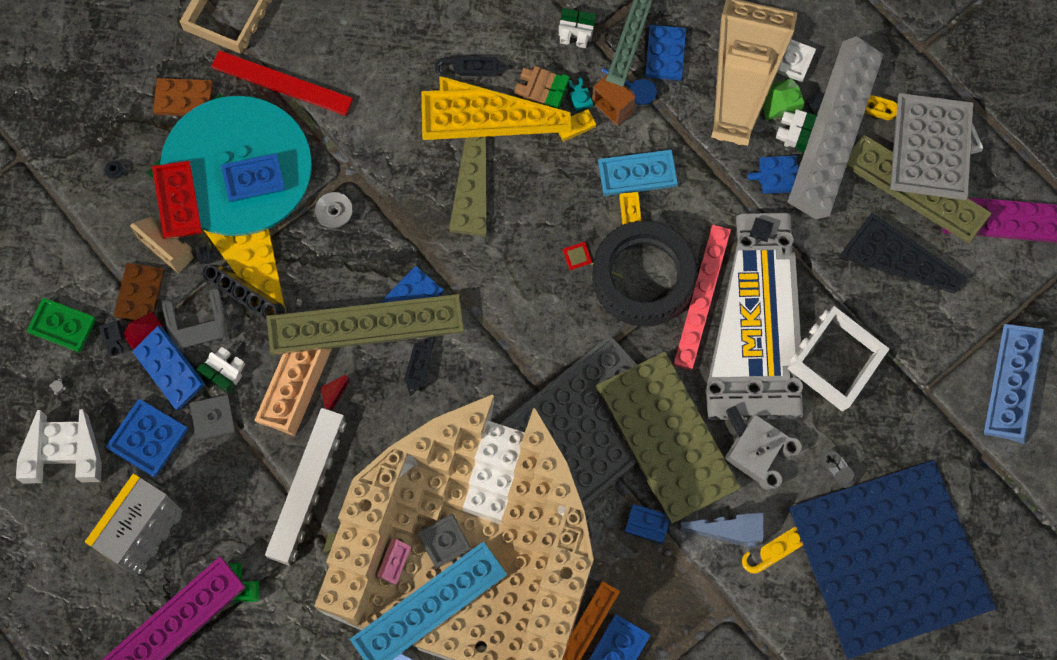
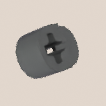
(833, 462)

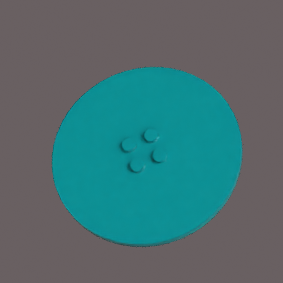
(236, 131)

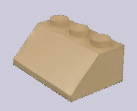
(169, 250)

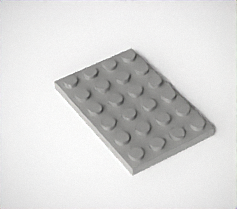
(932, 146)

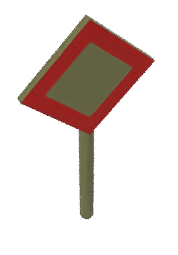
(578, 256)

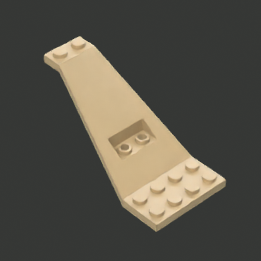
(748, 60)

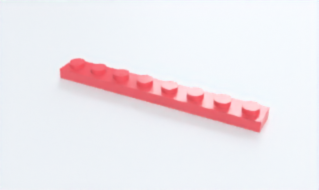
(702, 297)

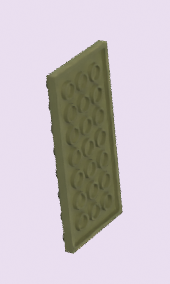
(668, 437)

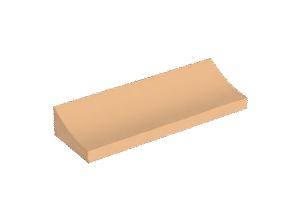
(292, 390)

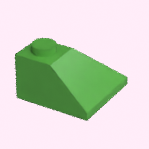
(782, 97)

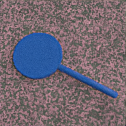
(643, 89)

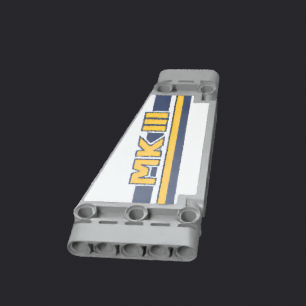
(758, 328)

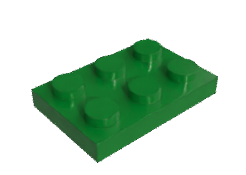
(61, 325)

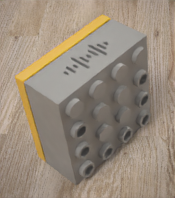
(134, 525)

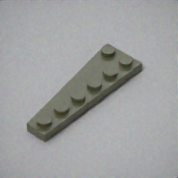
(470, 196)

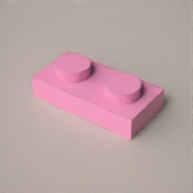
(394, 561)

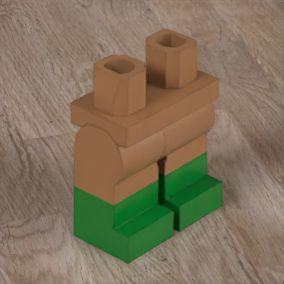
(542, 87)

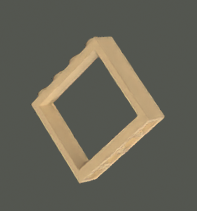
(193, 11)

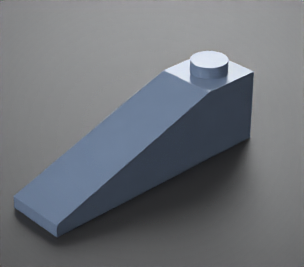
(742, 530)

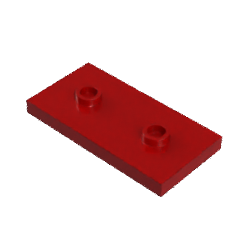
(176, 199)

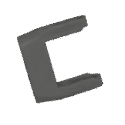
(198, 335)

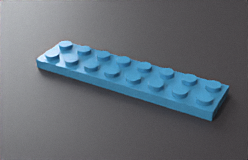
(429, 605)

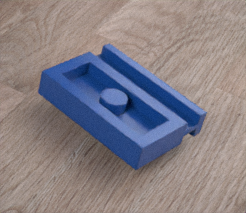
(647, 524)

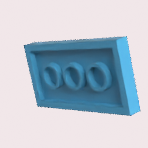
(637, 172)

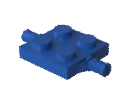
(776, 174)

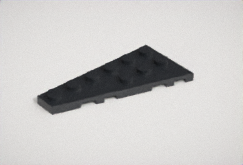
(891, 251)

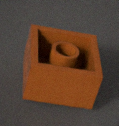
(613, 100)

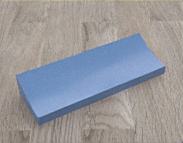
(1014, 382)

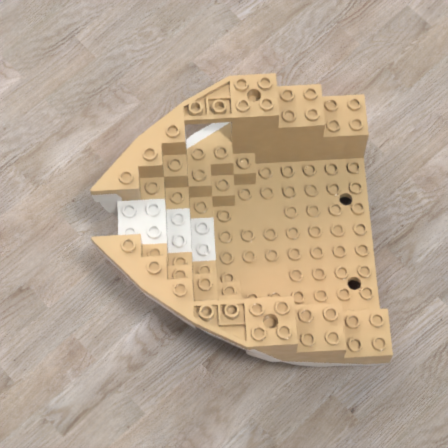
(503, 492)

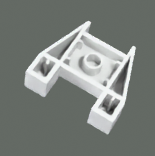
(59, 445)

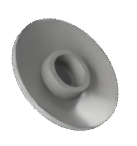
(329, 203)

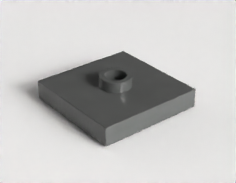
(212, 418)
(444, 541)

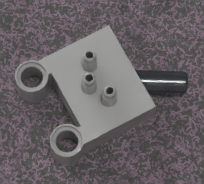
(757, 448)

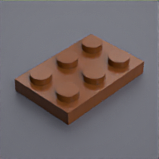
(180, 95)

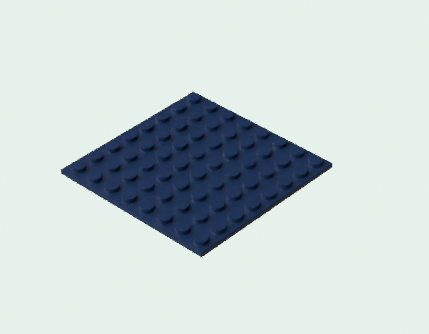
(891, 559)

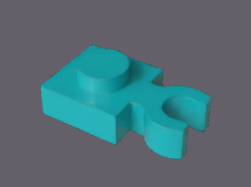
(580, 97)

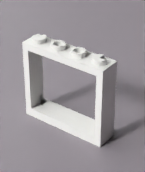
(820, 385)

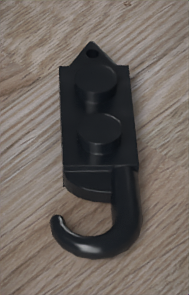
(472, 66)
(418, 364)

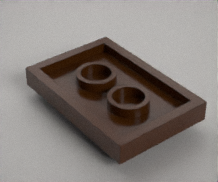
(138, 291)

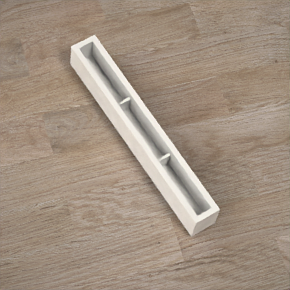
(305, 487)

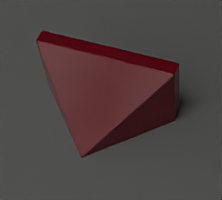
(140, 329)
(333, 391)

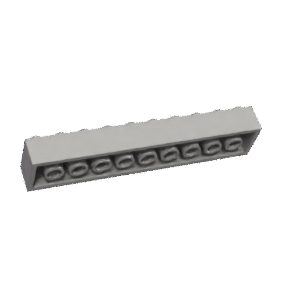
(835, 128)

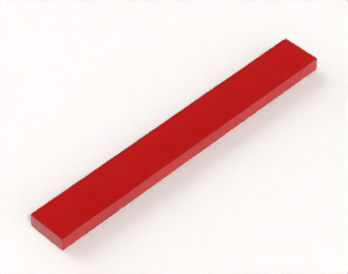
(282, 83)

